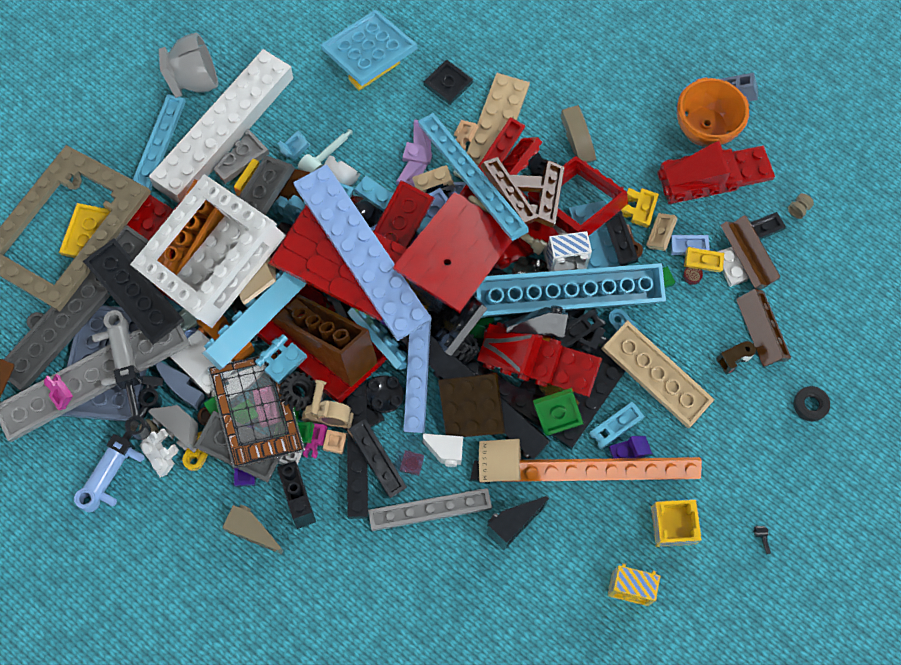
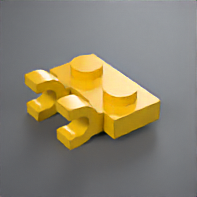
(644, 206)

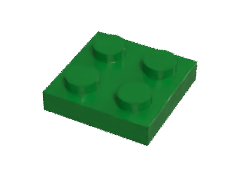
(558, 412)

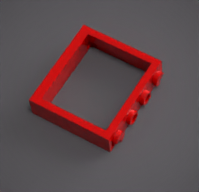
(605, 184)

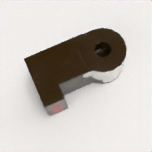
(740, 353)

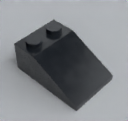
(512, 521)

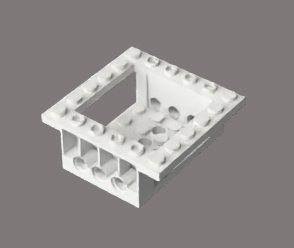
(224, 259)

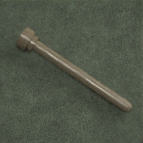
(536, 244)

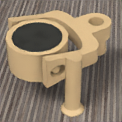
(327, 412)

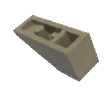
(246, 526)

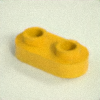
(189, 455)

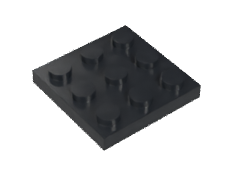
(455, 326)

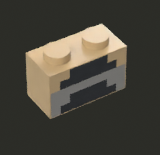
(435, 179)

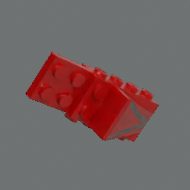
(538, 360)

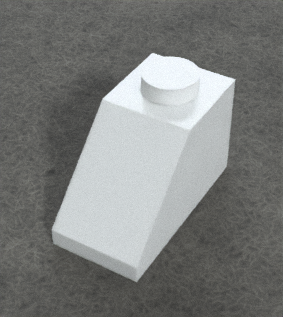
(445, 448)

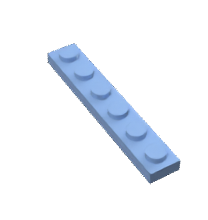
(417, 380)

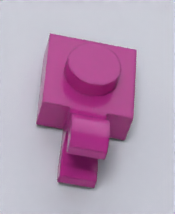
(59, 392)

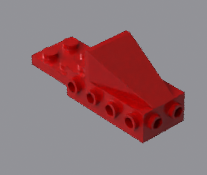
(713, 172)

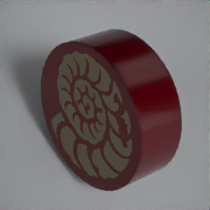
(692, 275)

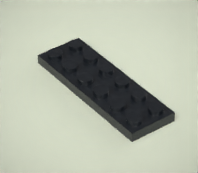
(133, 291)

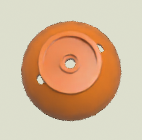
(714, 104)

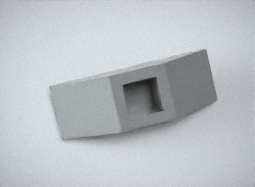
(177, 424)

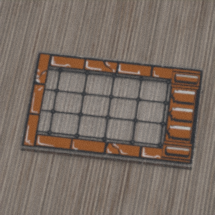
(252, 413)

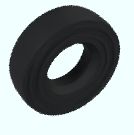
(819, 395)

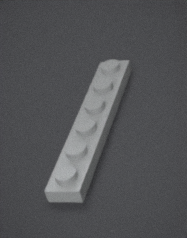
(429, 509)

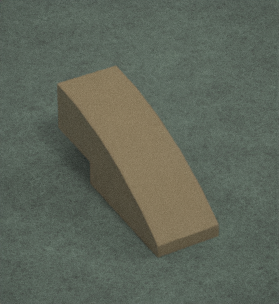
(578, 133)

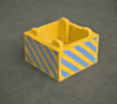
(676, 523)
(634, 585)

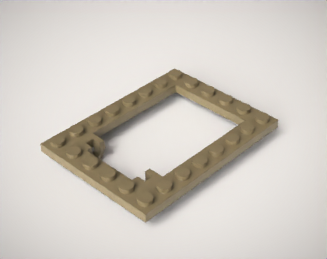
(69, 163)

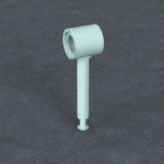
(311, 163)

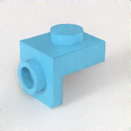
(294, 145)

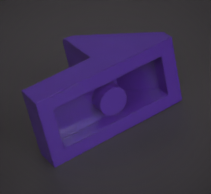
(633, 448)

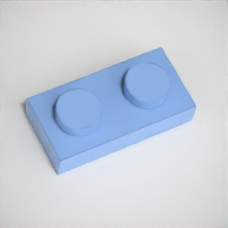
(681, 242)

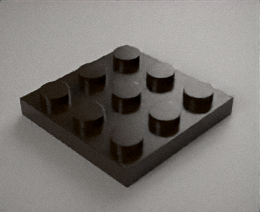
(472, 405)

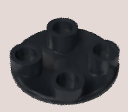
(384, 393)

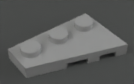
(239, 158)

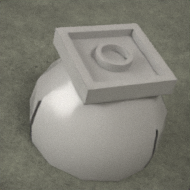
(188, 66)

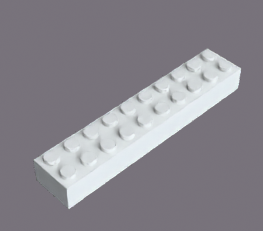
(222, 125)

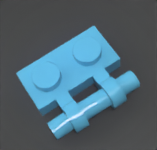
(285, 363)

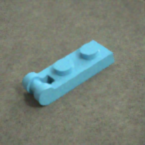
(617, 425)

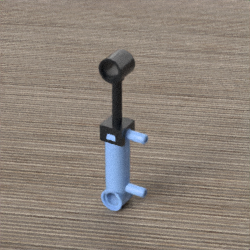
(118, 450)

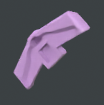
(417, 155)

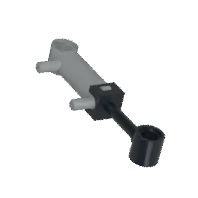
(126, 374)

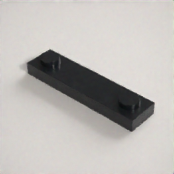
(377, 458)

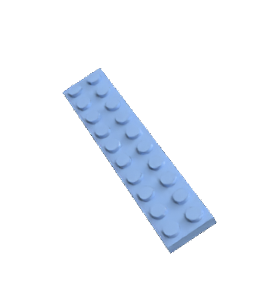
(362, 252)

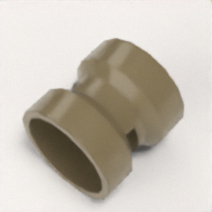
(801, 204)

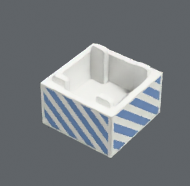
(568, 251)

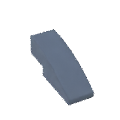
(181, 386)

